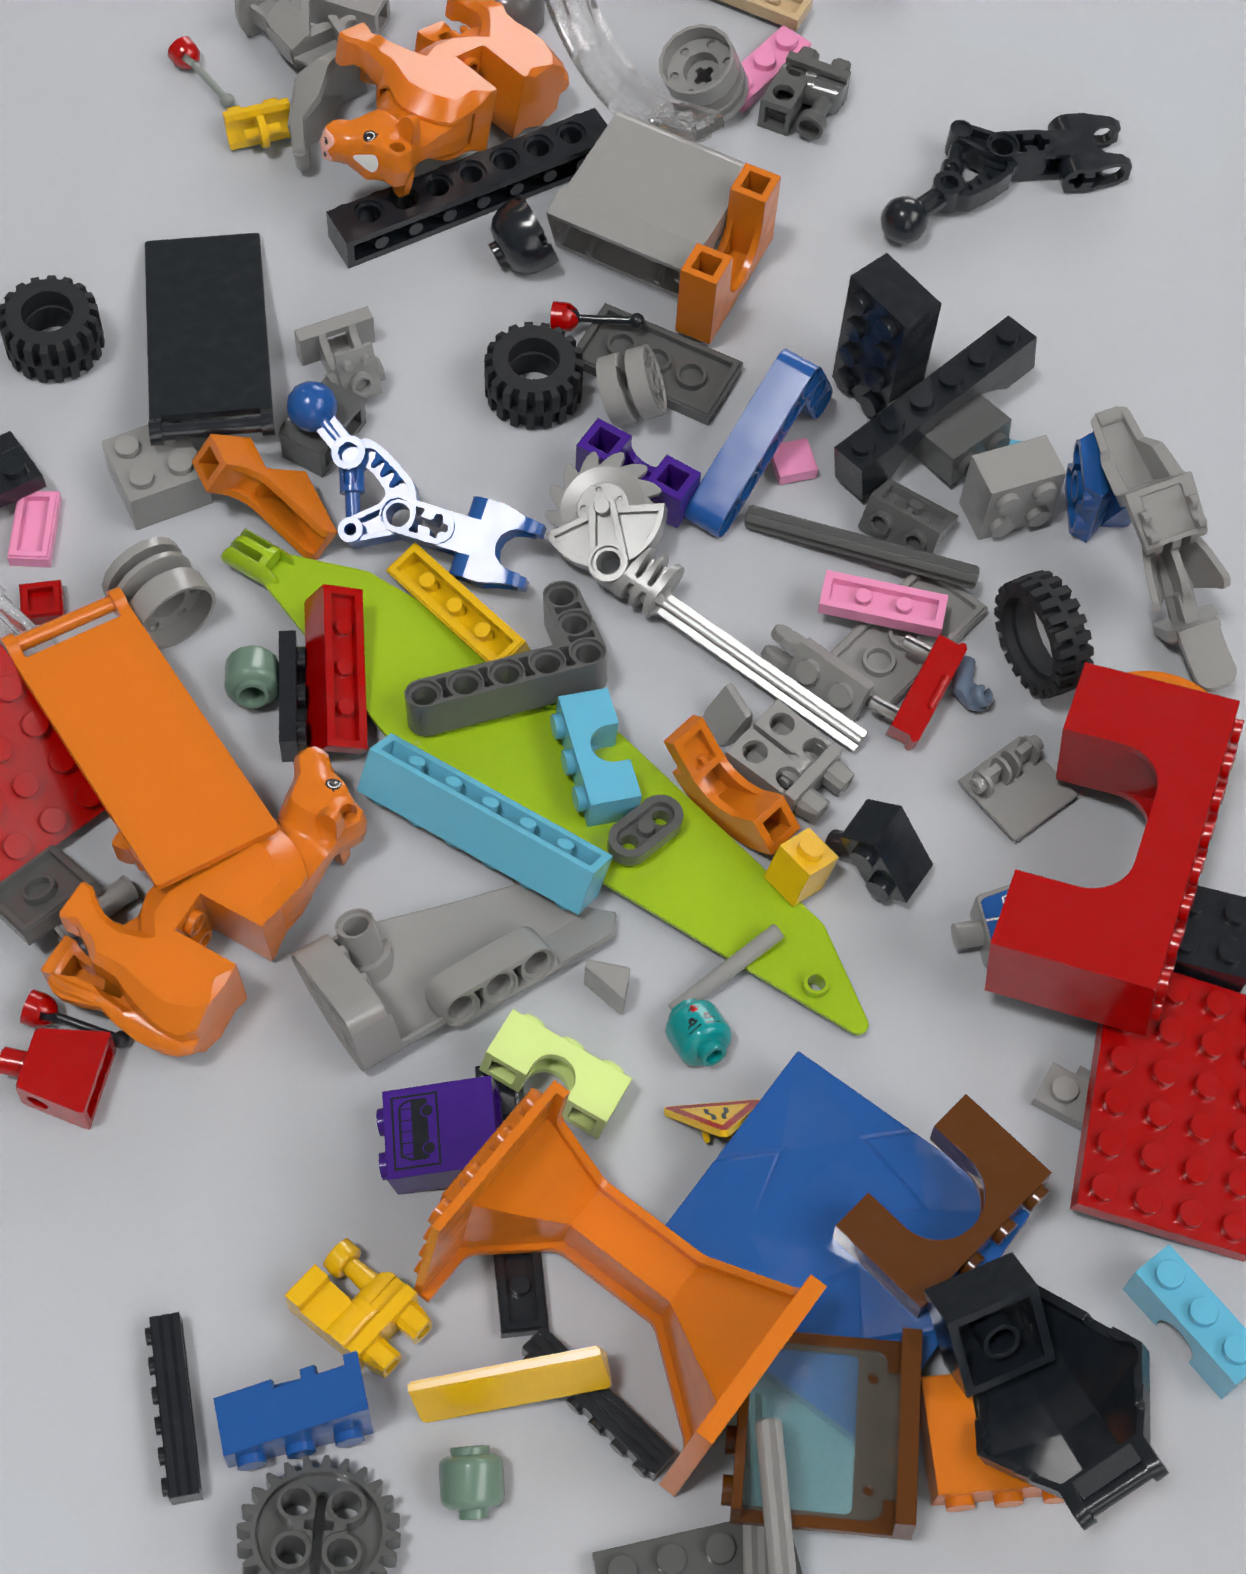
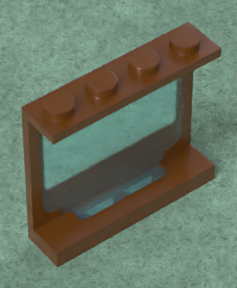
(846, 1433)

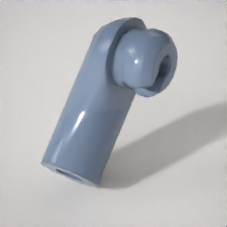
(970, 694)

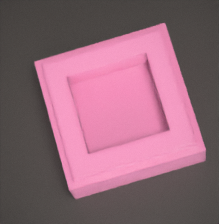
(794, 462)

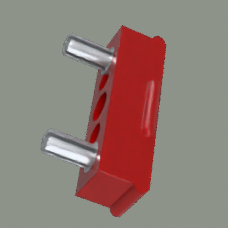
(926, 690)

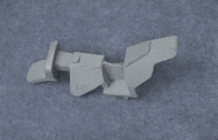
(323, 82)
(1169, 527)

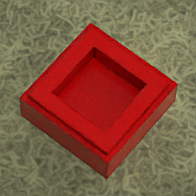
(42, 601)

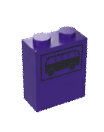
(435, 1131)

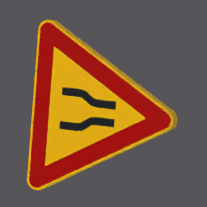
(714, 1118)

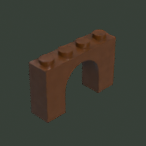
(1005, 1182)

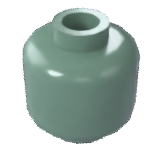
(252, 676)
(471, 1481)

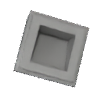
(728, 716)
(608, 982)

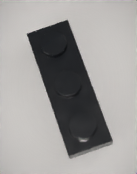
(291, 695)

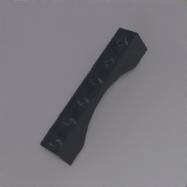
(881, 445)

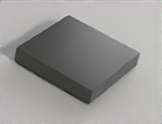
(38, 892)

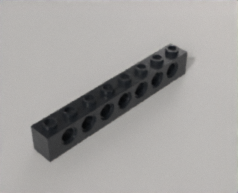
(463, 189)

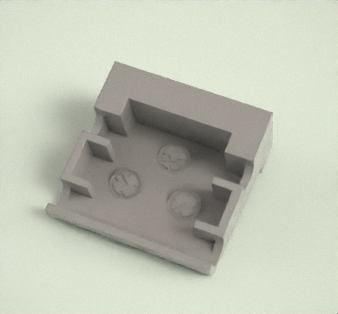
(644, 202)

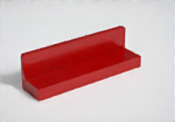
(336, 670)

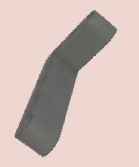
(518, 681)

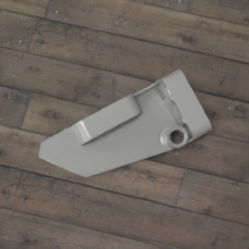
(439, 965)

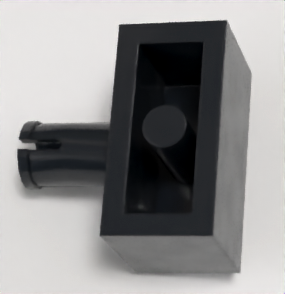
(883, 850)

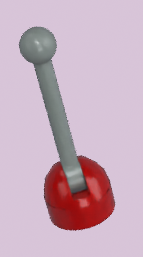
(186, 55)

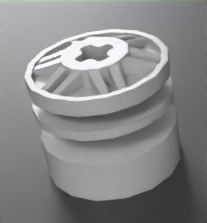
(704, 69)
(162, 590)

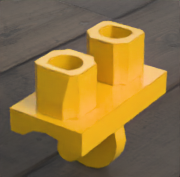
(257, 123)

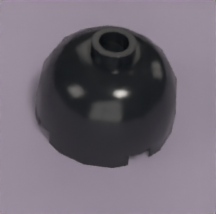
(520, 238)

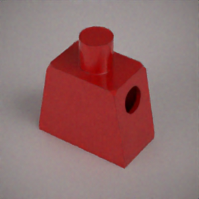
(62, 1072)

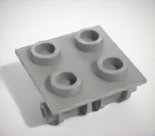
(1018, 787)

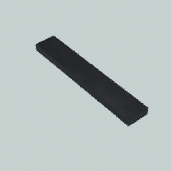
(518, 1275)

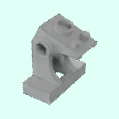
(348, 357)

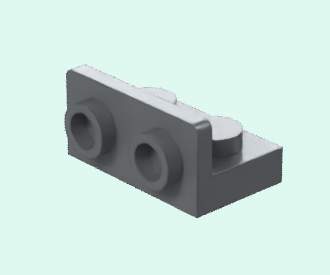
(906, 518)

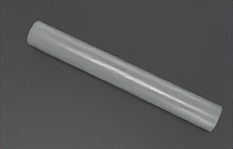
(731, 966)

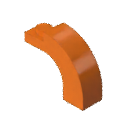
(739, 807)

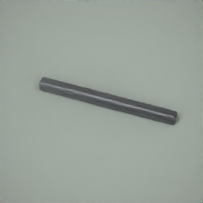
(862, 547)

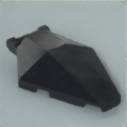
(1078, 1420)

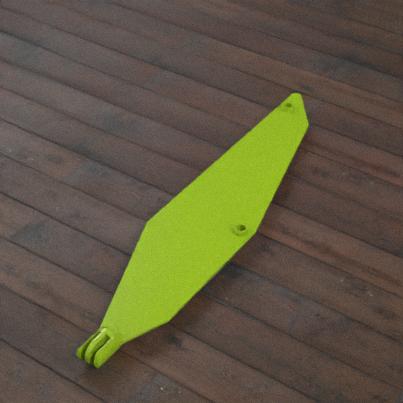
(693, 882)

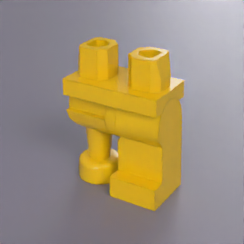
(367, 1319)

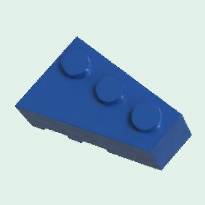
(294, 1415)

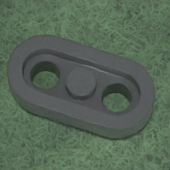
(642, 832)

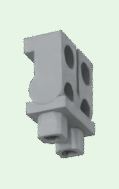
(792, 760)

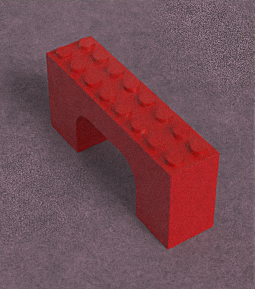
(1117, 945)

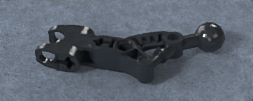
(1063, 151)

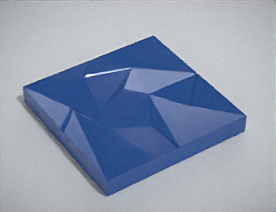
(799, 1171)

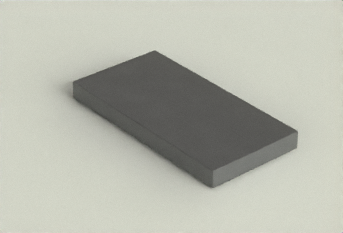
(692, 373)

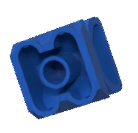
(1089, 494)

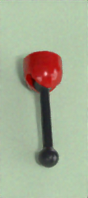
(567, 317)
(42, 1011)

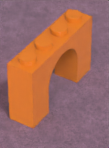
(715, 278)
(951, 1461)

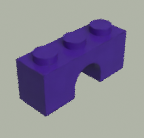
(672, 476)

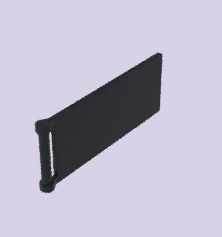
(207, 337)

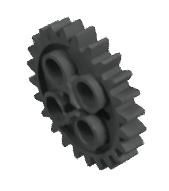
(272, 1532)

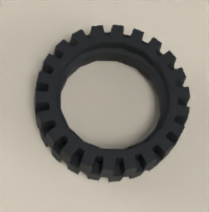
(1062, 623)

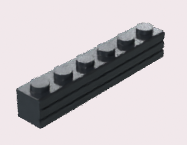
(175, 1409)
(610, 1416)

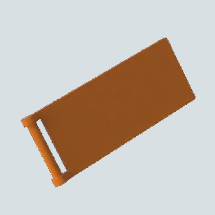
(141, 741)

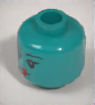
(698, 1032)

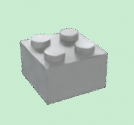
(154, 479)
(1012, 487)

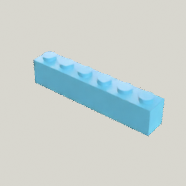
(484, 823)

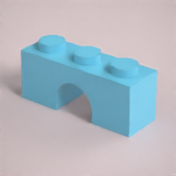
(601, 788)
(1174, 1293)

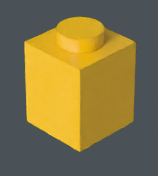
(801, 867)

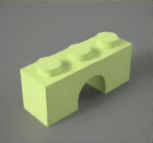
(529, 1048)

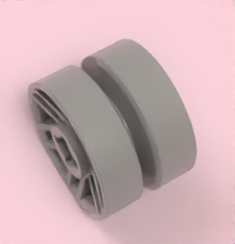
(631, 386)

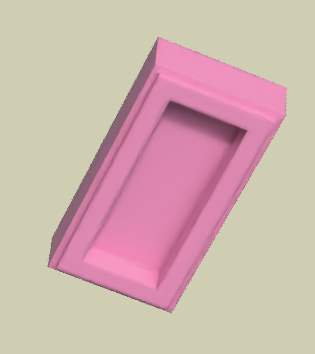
(35, 529)

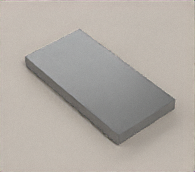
(878, 650)

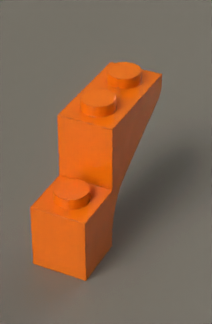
(279, 496)

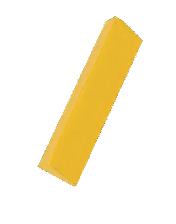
(455, 605)
(511, 1384)

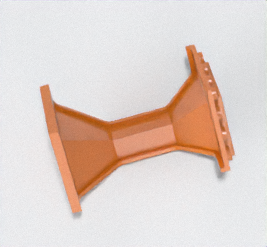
(544, 1194)

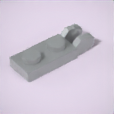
(819, 671)

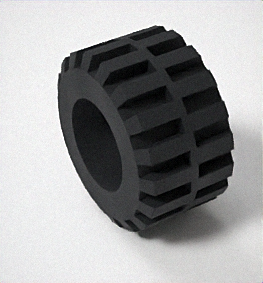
(48, 305)
(533, 400)

